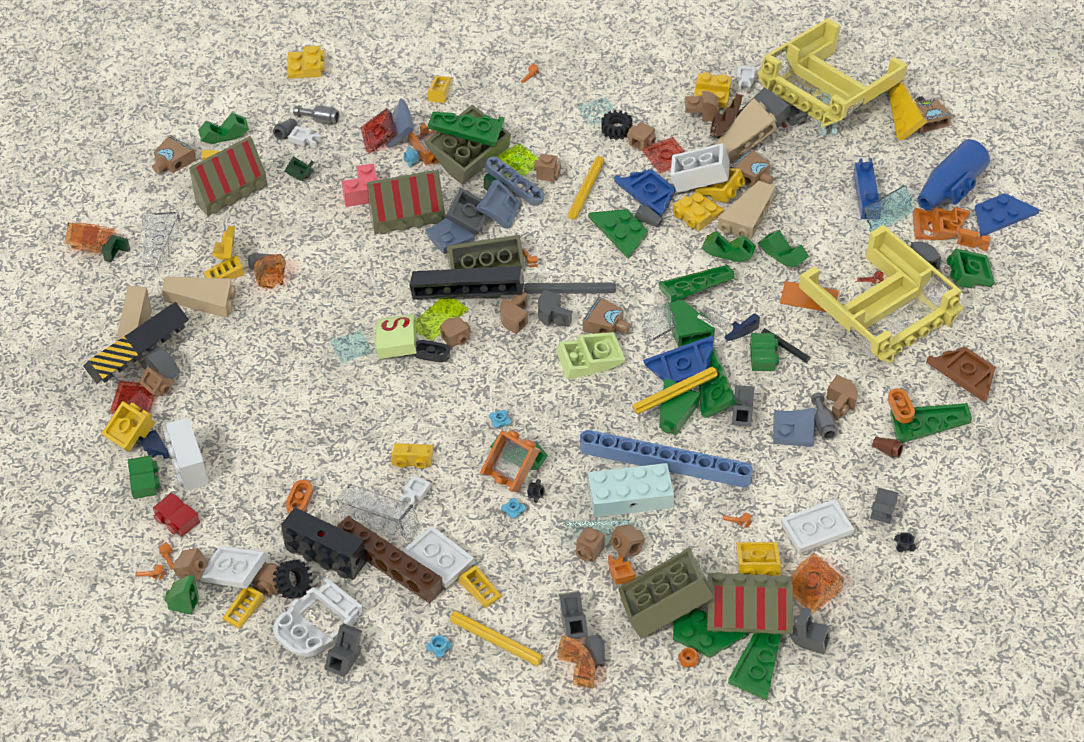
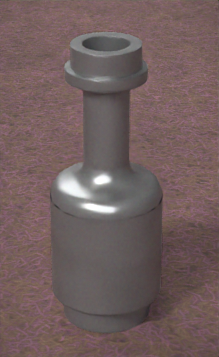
(320, 114)
(824, 418)

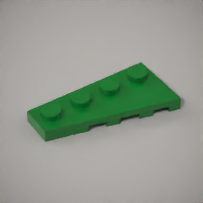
(477, 129)
(692, 283)
(716, 393)
(931, 420)
(757, 665)

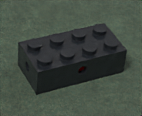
(323, 543)

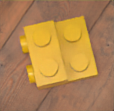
(306, 63)
(716, 84)
(724, 191)
(696, 210)
(128, 425)
(758, 558)

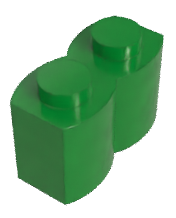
(763, 351)
(142, 476)

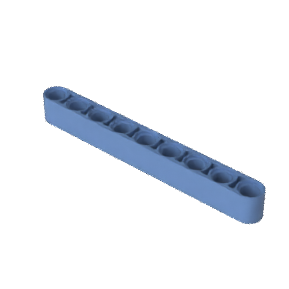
(678, 460)

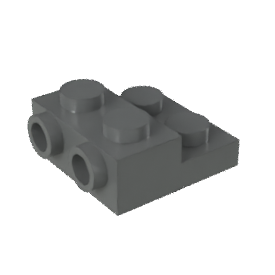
(464, 212)

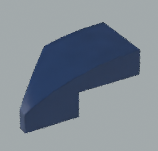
(745, 328)
(153, 444)

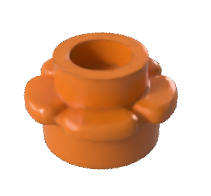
(688, 653)

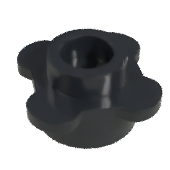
(535, 490)
(905, 537)

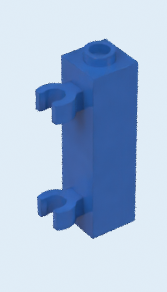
(865, 185)

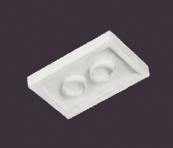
(817, 526)
(440, 555)
(233, 566)

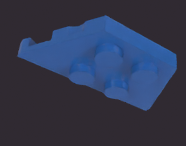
(648, 189)
(1001, 213)
(682, 361)

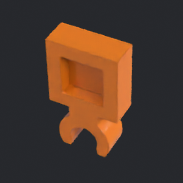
(971, 239)
(620, 570)

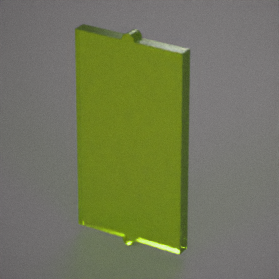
(429, 322)

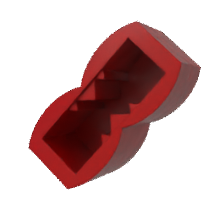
(176, 515)

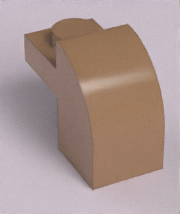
(706, 105)
(512, 313)
(844, 395)

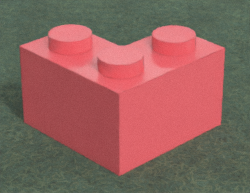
(355, 190)

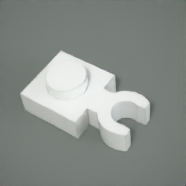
(745, 76)
(302, 136)
(415, 490)

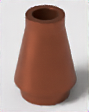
(888, 446)

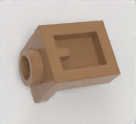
(155, 382)

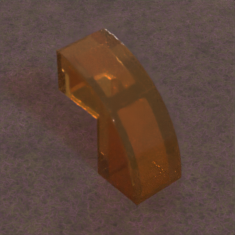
(575, 652)

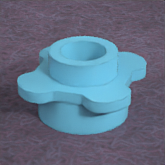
(410, 156)
(499, 423)
(513, 512)
(439, 640)

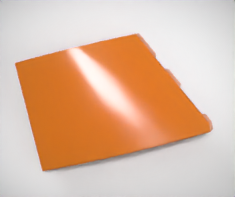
(945, 223)

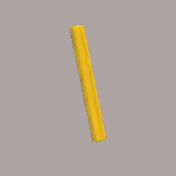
(586, 187)
(674, 390)
(496, 638)

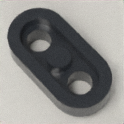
(432, 351)

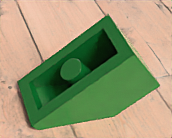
(183, 595)

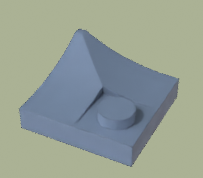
(402, 121)
(499, 204)
(448, 233)
(794, 427)

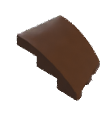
(721, 122)

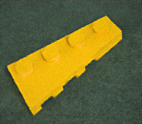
(905, 112)

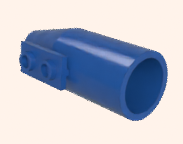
(954, 175)

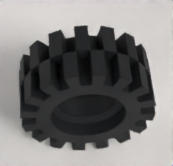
(614, 131)
(283, 581)

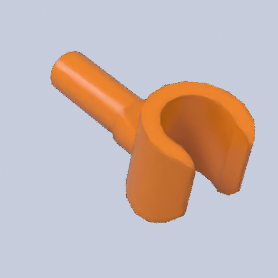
(532, 69)
(530, 259)
(745, 518)
(165, 549)
(157, 570)

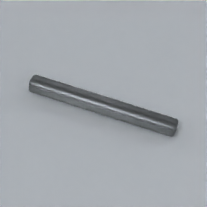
(570, 288)

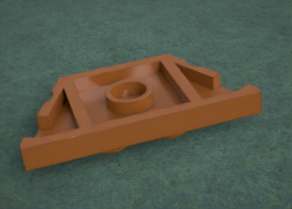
(966, 370)

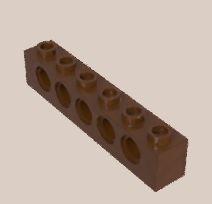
(395, 562)

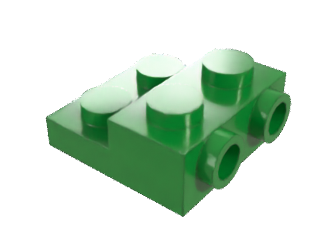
(970, 269)

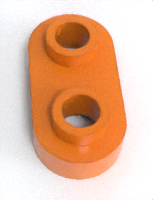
(903, 408)
(297, 498)

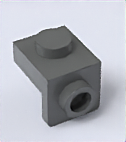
(797, 116)

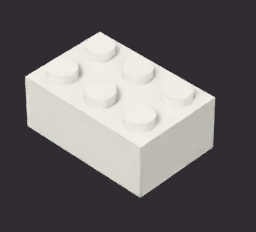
(700, 167)
(187, 455)

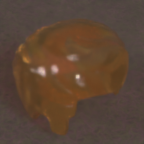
(270, 270)

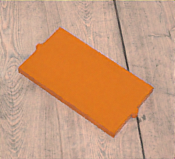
(795, 296)

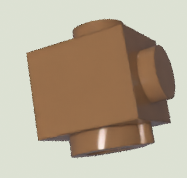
(641, 136)
(547, 167)
(455, 331)
(627, 540)
(590, 544)
(190, 563)
(264, 579)

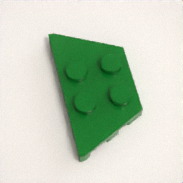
(621, 229)
(692, 632)

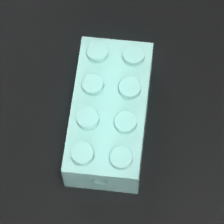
(630, 490)

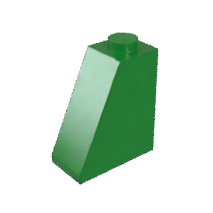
(688, 325)
(677, 410)

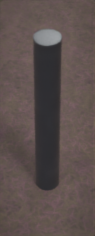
(790, 348)

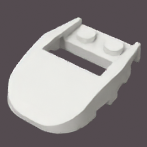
(302, 636)

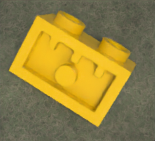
(224, 249)
(412, 455)

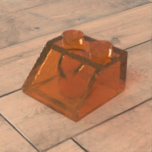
(87, 235)
(815, 583)

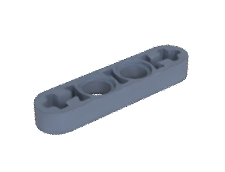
(516, 179)

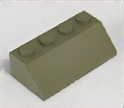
(486, 253)

